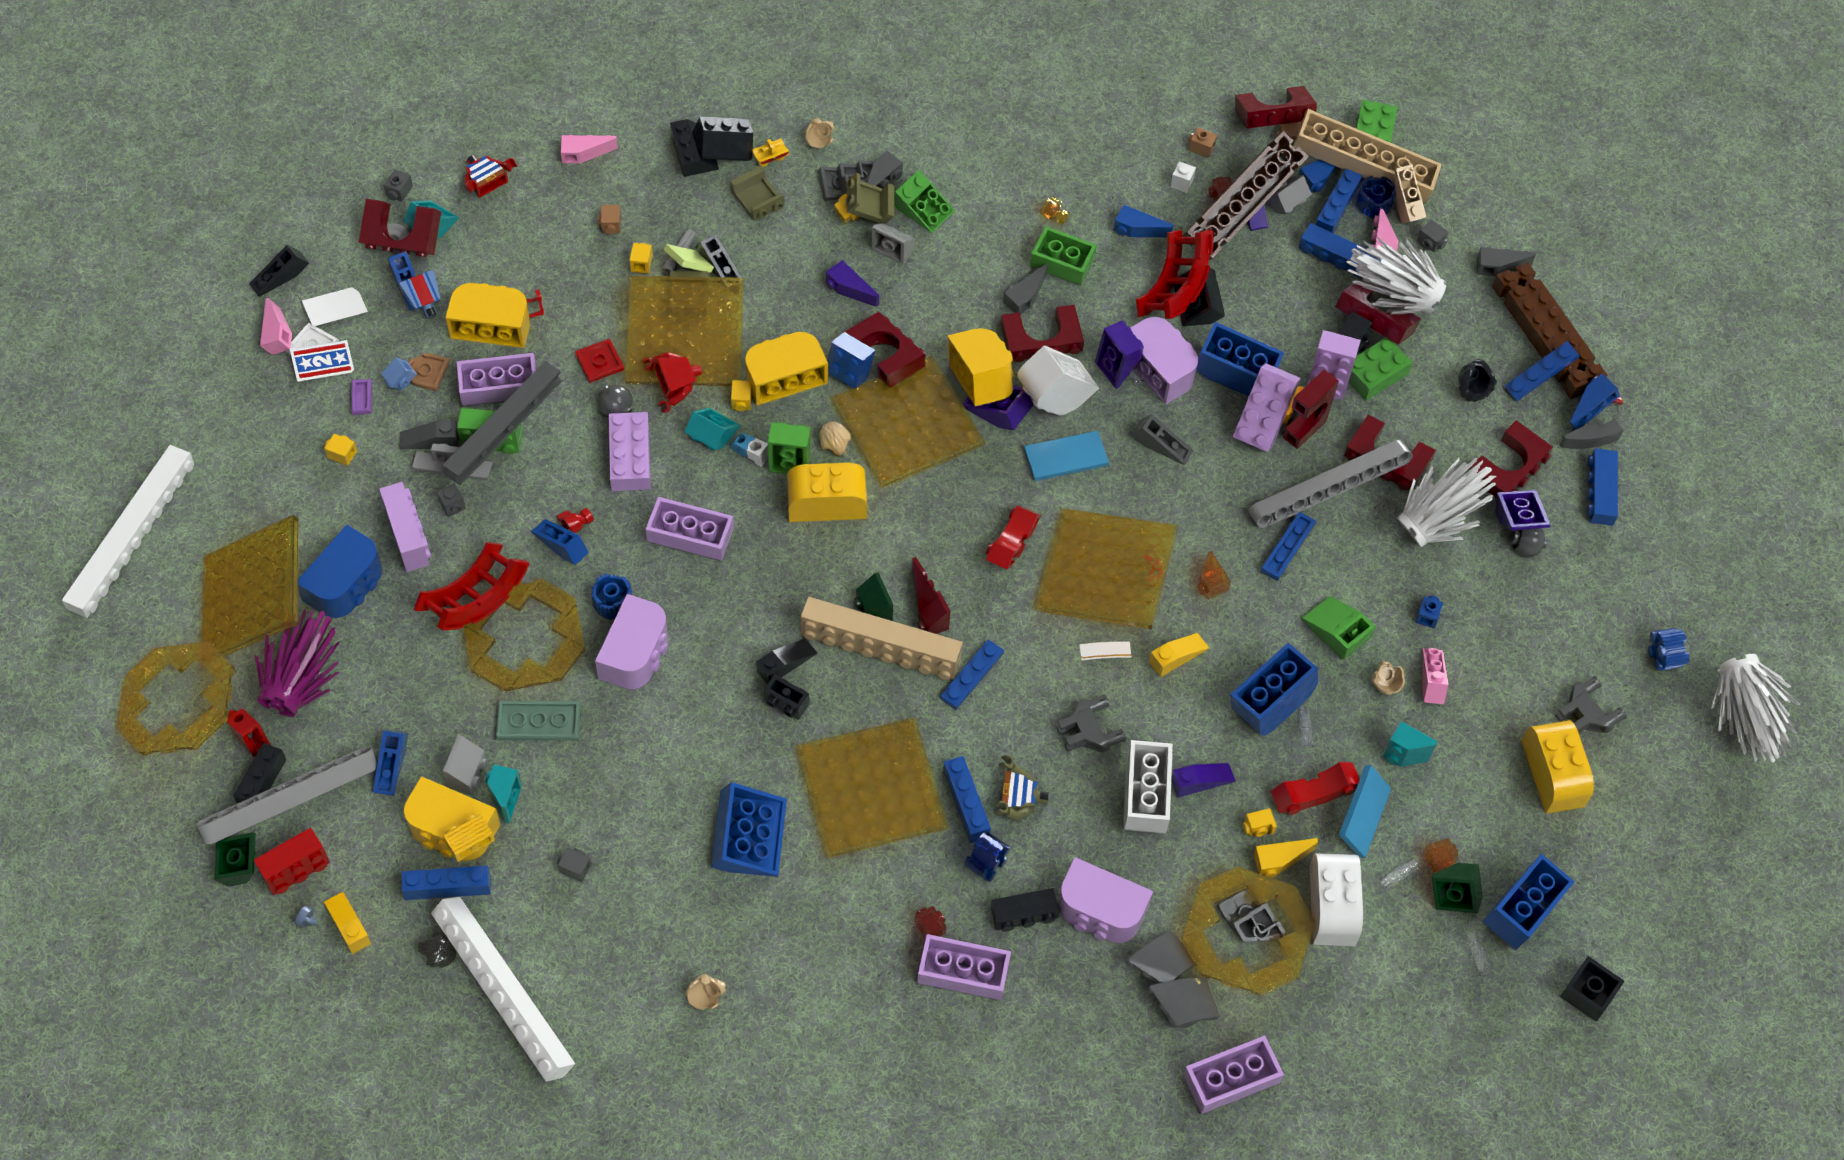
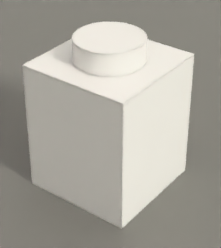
(1183, 177)

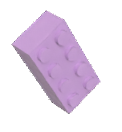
(1336, 356)
(493, 378)
(1266, 407)
(629, 451)
(406, 526)
(690, 528)
(964, 967)
(1233, 1074)

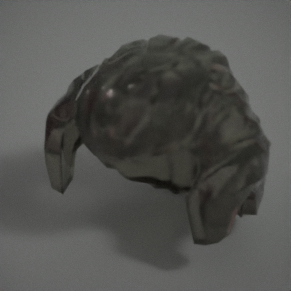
(437, 950)

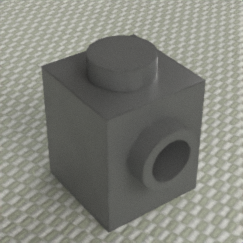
(398, 185)
(1433, 236)
(451, 500)
(574, 864)

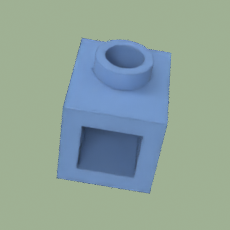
(398, 374)

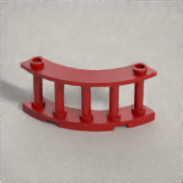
(1191, 286)
(484, 605)

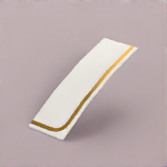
(1105, 650)

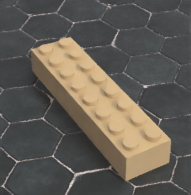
(1362, 152)
(881, 638)

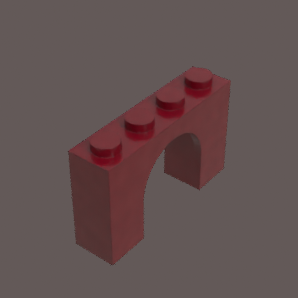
(1258, 114)
(420, 240)
(1394, 327)
(1024, 347)
(904, 362)
(1314, 406)
(1364, 442)
(1532, 451)

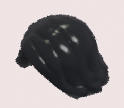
(1476, 380)

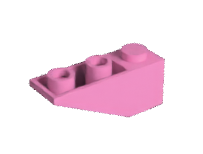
(583, 148)
(1383, 231)
(275, 330)
(1434, 676)

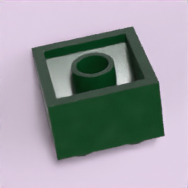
(874, 598)
(235, 859)
(1458, 888)

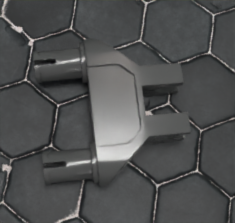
(1587, 712)
(1087, 728)

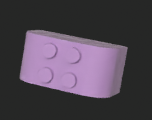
(1167, 358)
(633, 644)
(1102, 902)

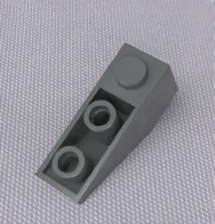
(885, 170)
(1495, 261)
(1023, 294)

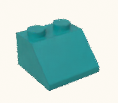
(446, 221)
(711, 428)
(1409, 746)
(504, 789)

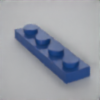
(1542, 371)
(1288, 546)
(972, 674)

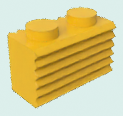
(468, 837)

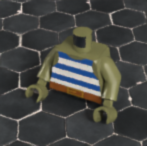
(1018, 792)

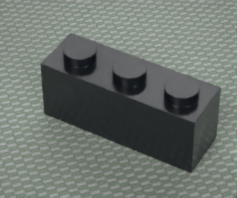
(261, 773)
(1025, 909)

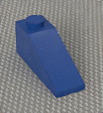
(1317, 174)
(1139, 224)
(401, 270)
(1596, 398)
(561, 541)
(390, 761)

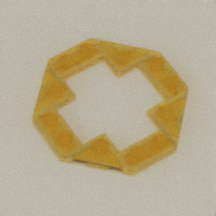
(530, 672)
(134, 702)
(1234, 971)

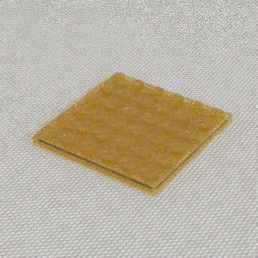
(687, 318)
(907, 425)
(1106, 568)
(251, 587)
(871, 787)

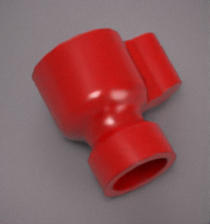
(575, 521)

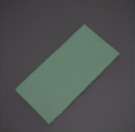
(538, 720)

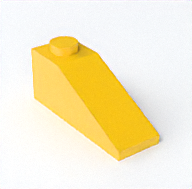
(1176, 653)
(1277, 857)
(347, 922)

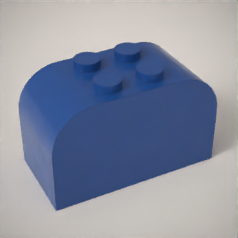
(1235, 358)
(341, 574)
(1275, 690)
(1528, 902)

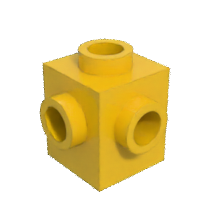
(841, 209)

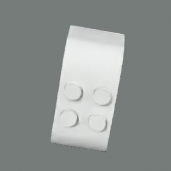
(1056, 381)
(1148, 787)
(1336, 899)

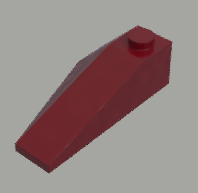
(931, 606)

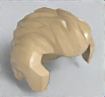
(819, 130)
(834, 437)
(1388, 679)
(701, 988)

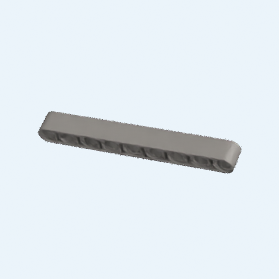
(1330, 483)
(287, 795)

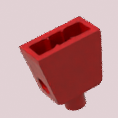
(241, 725)

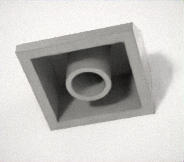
(1290, 194)
(892, 242)
(464, 766)

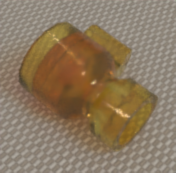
(1052, 210)

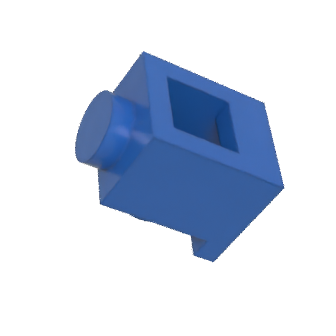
(1429, 611)

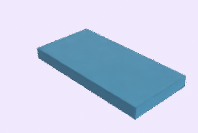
(1066, 455)
(1365, 811)

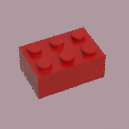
(292, 861)

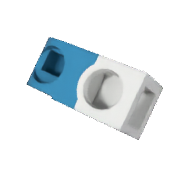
(751, 448)

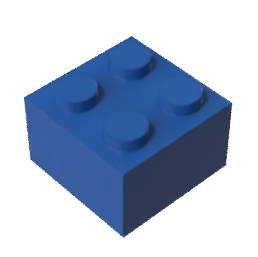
(850, 360)

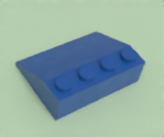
(748, 831)

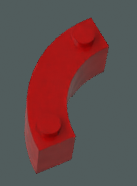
(1010, 543)
(1302, 794)

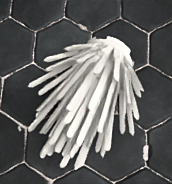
(1399, 277)
(1434, 508)
(1744, 686)

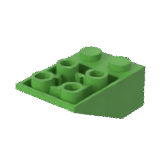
(922, 202)
(1340, 626)

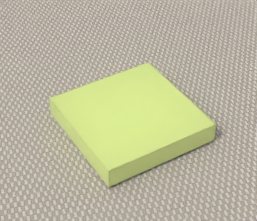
(688, 258)

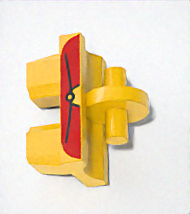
(770, 151)

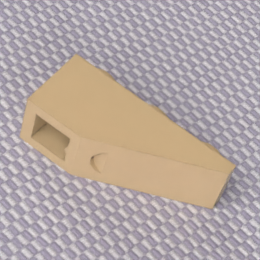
(1408, 195)

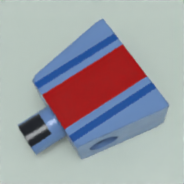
(422, 292)

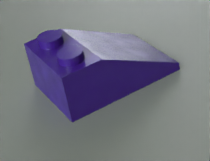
(1118, 352)
(1005, 412)
(1521, 510)

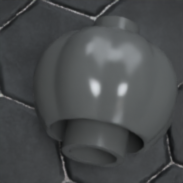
(614, 400)
(1529, 541)

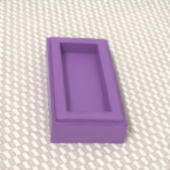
(361, 397)

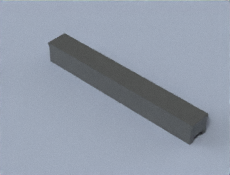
(502, 423)

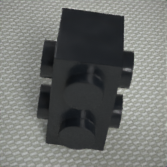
(786, 697)

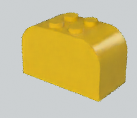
(488, 315)
(981, 365)
(785, 366)
(826, 492)
(1559, 765)
(436, 808)

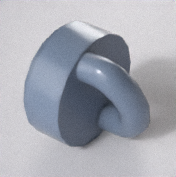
(305, 916)

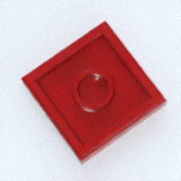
(599, 360)

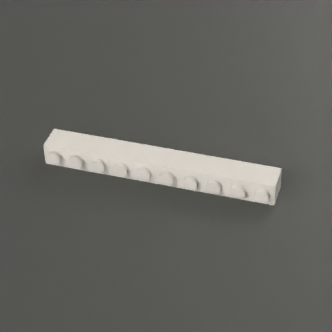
(128, 531)
(503, 989)

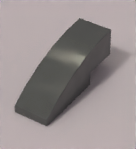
(1592, 435)

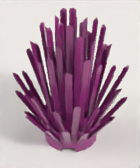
(290, 681)

